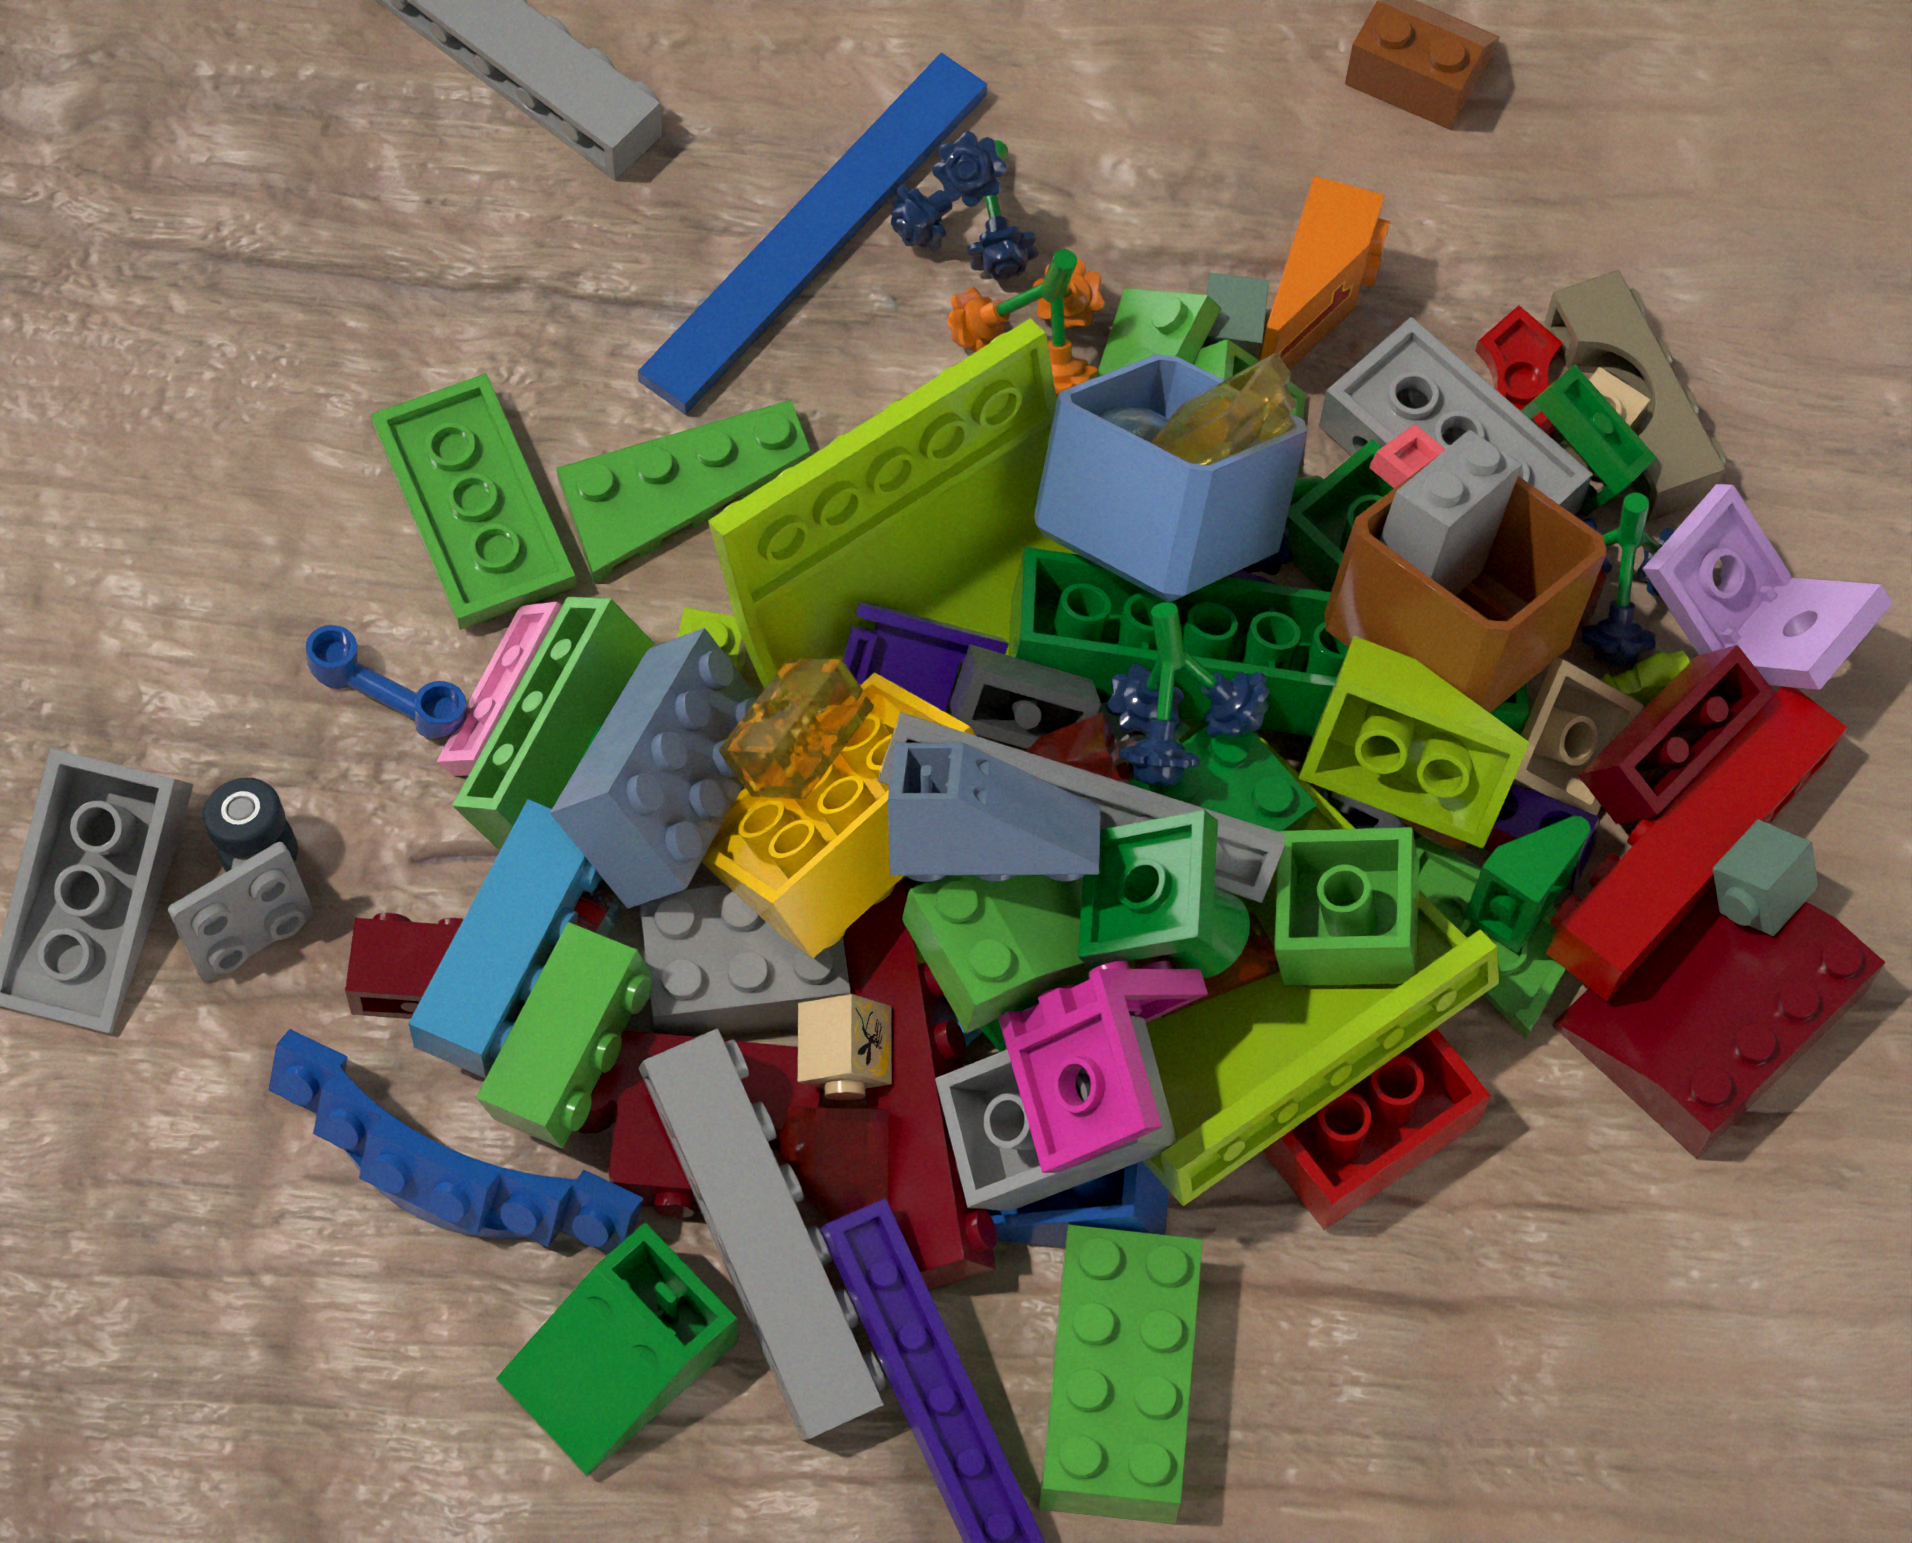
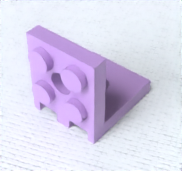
(1785, 625)

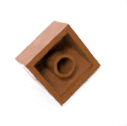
(1419, 59)

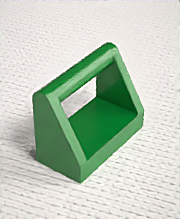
(1594, 432)
(1525, 881)

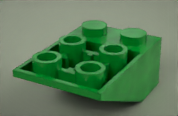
(619, 1349)

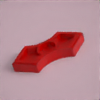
(1519, 359)

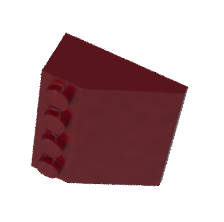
(1720, 1015)

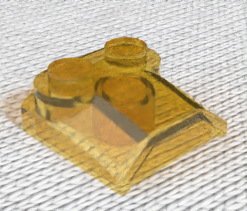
(1231, 415)

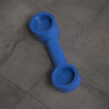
(332, 660)

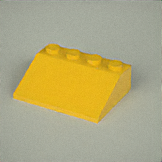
(826, 857)

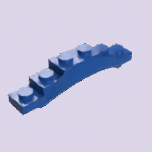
(439, 1181)

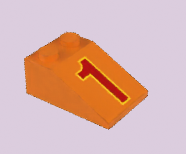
(1329, 261)

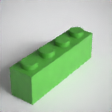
(552, 714)

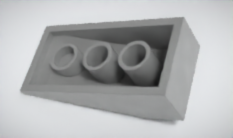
(88, 888)

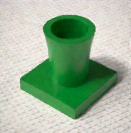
(1161, 897)

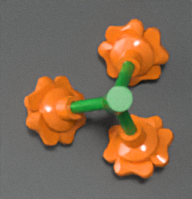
(1064, 297)

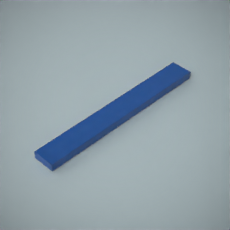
(812, 234)

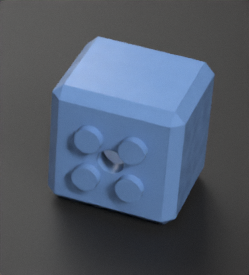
(1147, 510)

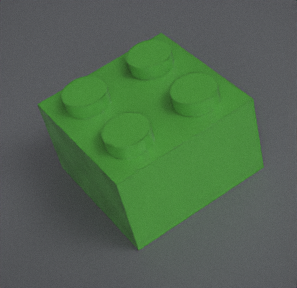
(1347, 907)

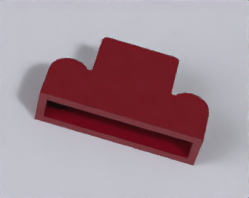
(641, 1150)

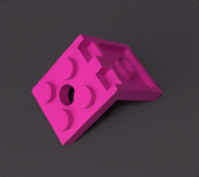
(1092, 1030)

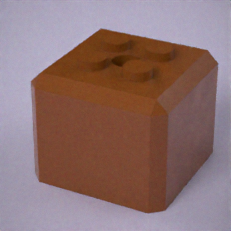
(1500, 624)

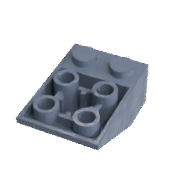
(984, 818)

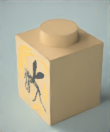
(844, 1045)

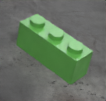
(566, 1035)

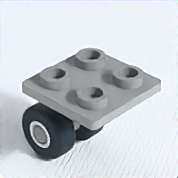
(259, 893)

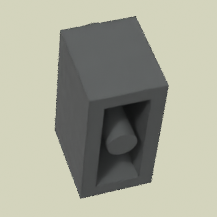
(1018, 698)

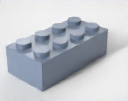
(654, 773)

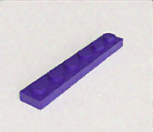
(929, 1378)

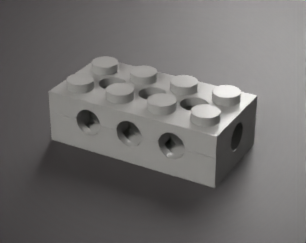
(1425, 384)

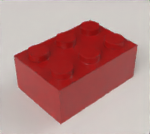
(1380, 1129)

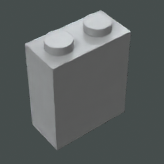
(1452, 511)

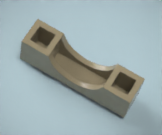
(1608, 329)

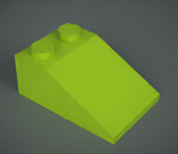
(1412, 745)

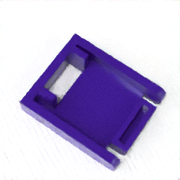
(912, 651)

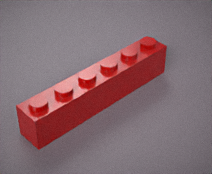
(1673, 856)

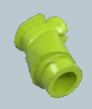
(1649, 676)

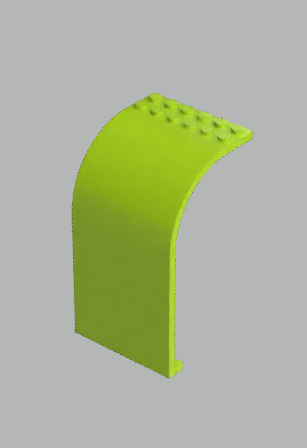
(933, 521)

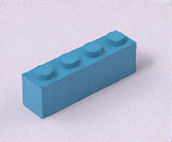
(503, 943)

